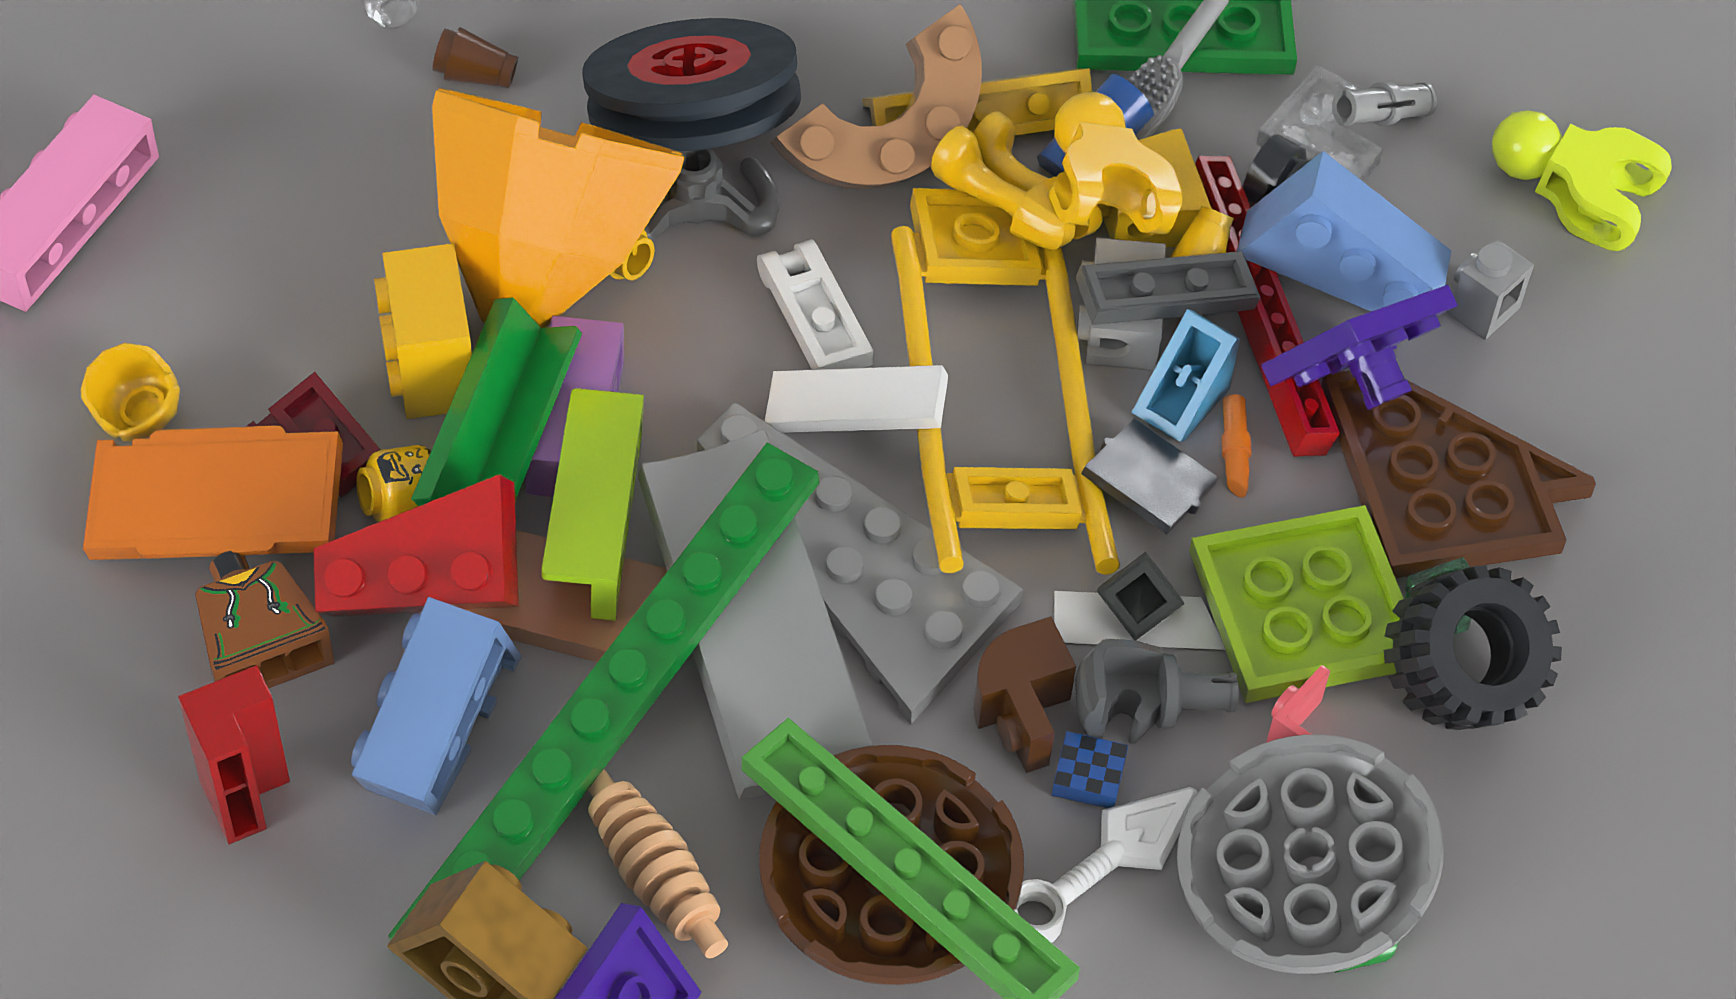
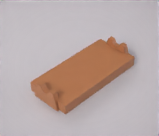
(559, 613)

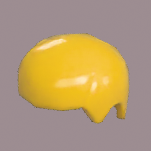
(130, 391)

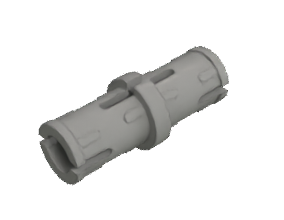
(1362, 104)

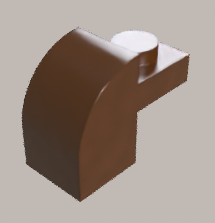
(1016, 681)

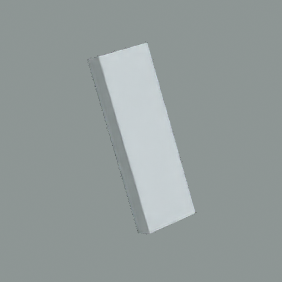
(857, 399)

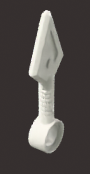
(1131, 836)

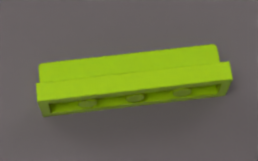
(595, 495)

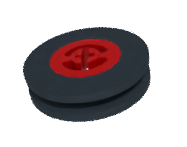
(694, 82)

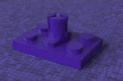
(1365, 347)
(629, 963)

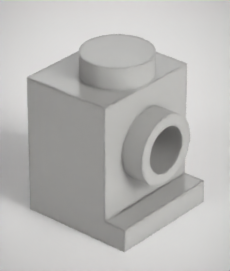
(1490, 288)

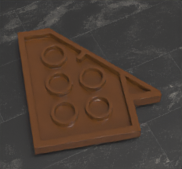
(1449, 481)

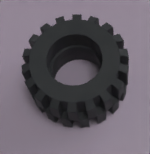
(1517, 640)

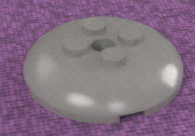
(1302, 802)

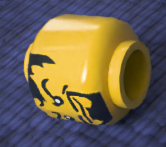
(390, 481)

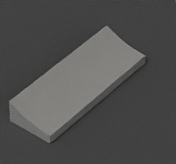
(774, 641)

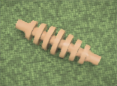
(656, 863)

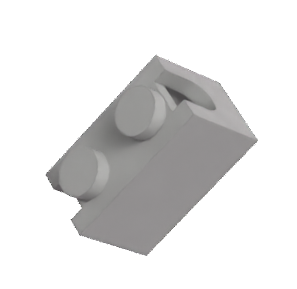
(1122, 343)

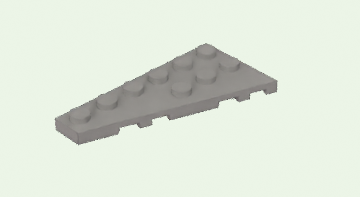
(885, 577)

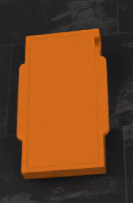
(213, 493)

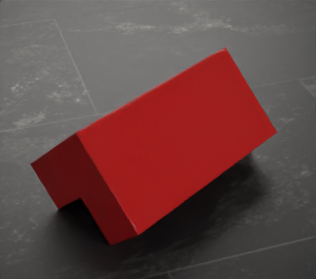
(235, 748)

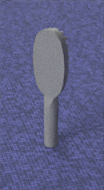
(1161, 76)

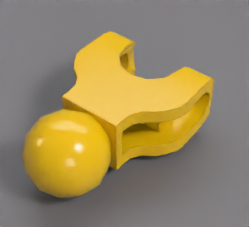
(1110, 168)

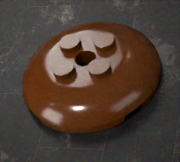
(842, 916)

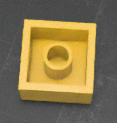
(424, 327)

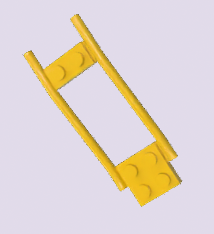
(971, 243)

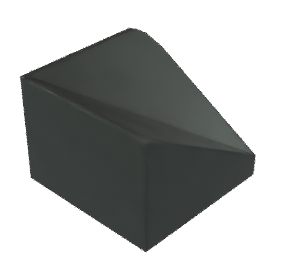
(1140, 596)

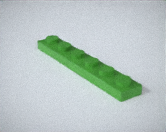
(908, 867)

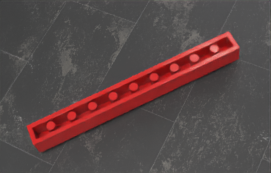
(1271, 325)

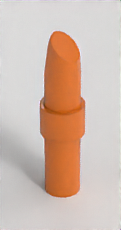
(1236, 444)

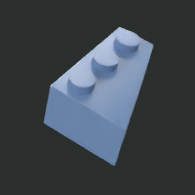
(1342, 238)
(432, 705)

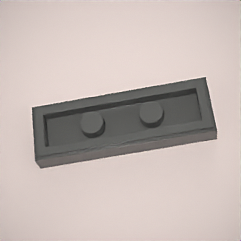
(1167, 287)

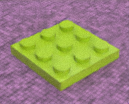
(1300, 600)

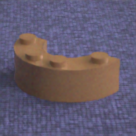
(879, 156)

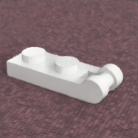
(815, 308)

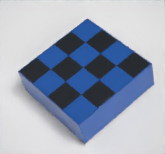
(1089, 770)

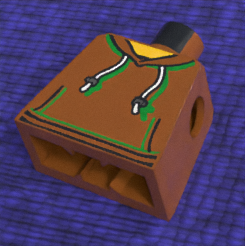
(260, 621)

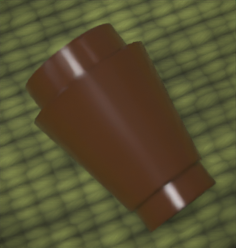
(473, 60)

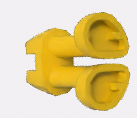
(987, 170)

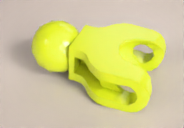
(1583, 173)

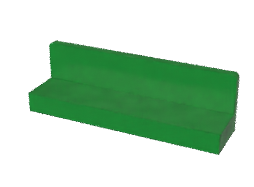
(499, 403)

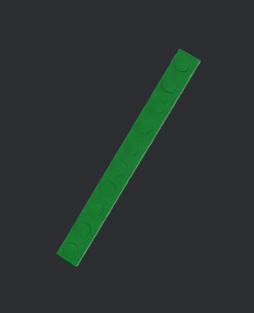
(634, 669)

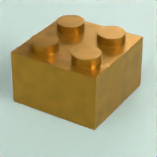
(487, 939)

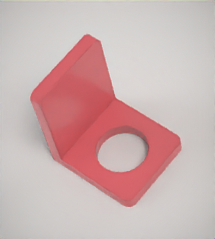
(1297, 705)

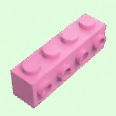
(69, 195)

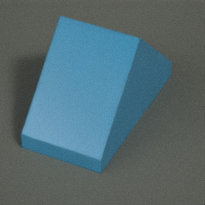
(1189, 377)

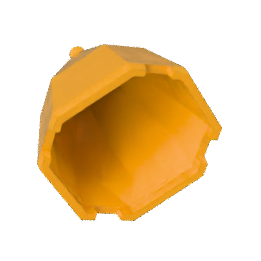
(539, 207)

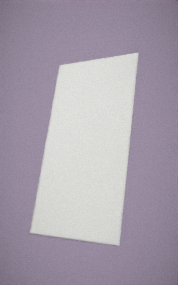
(1089, 620)

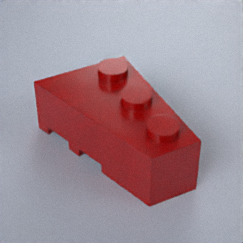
(445, 550)

